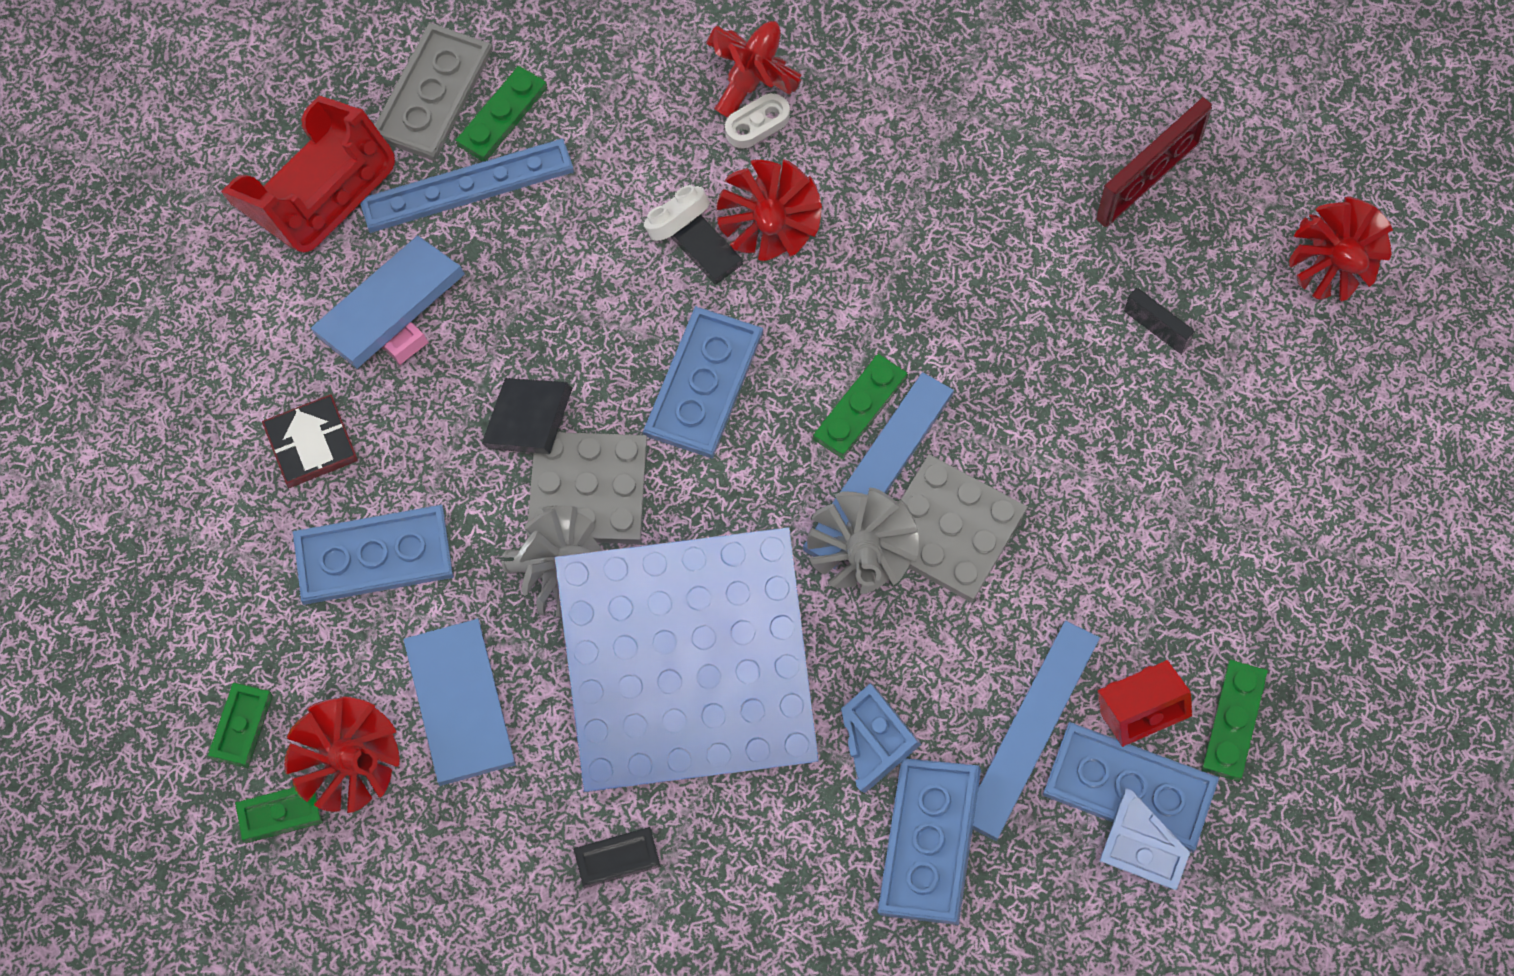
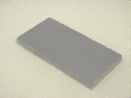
(432, 91)

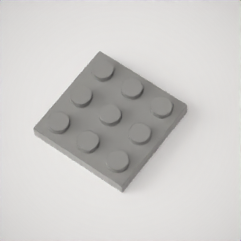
(599, 477)
(959, 526)

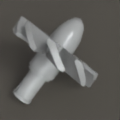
(552, 534)
(876, 540)

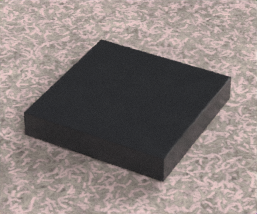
(527, 415)

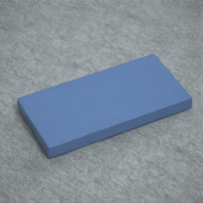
(387, 301)
(703, 382)
(372, 554)
(459, 702)
(1096, 770)
(929, 841)

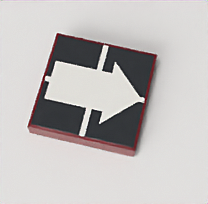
(309, 441)

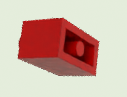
(1145, 703)

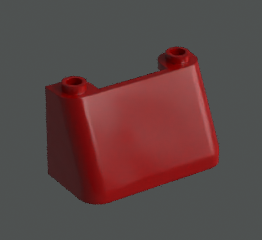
(321, 181)

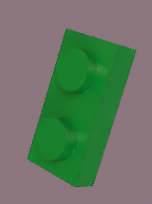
(240, 725)
(276, 814)

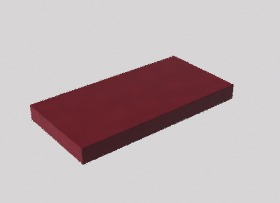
(1153, 162)

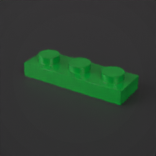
(501, 114)
(860, 406)
(1234, 720)

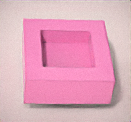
(405, 343)

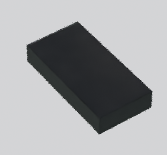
(707, 249)
(1159, 320)
(616, 857)

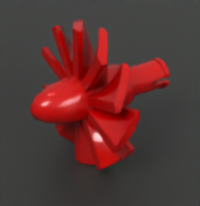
(753, 63)
(782, 213)
(1349, 242)
(350, 743)

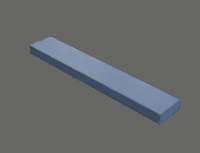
(466, 185)
(893, 447)
(1032, 728)

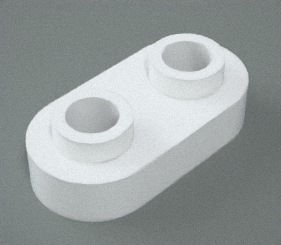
(754, 120)
(676, 213)

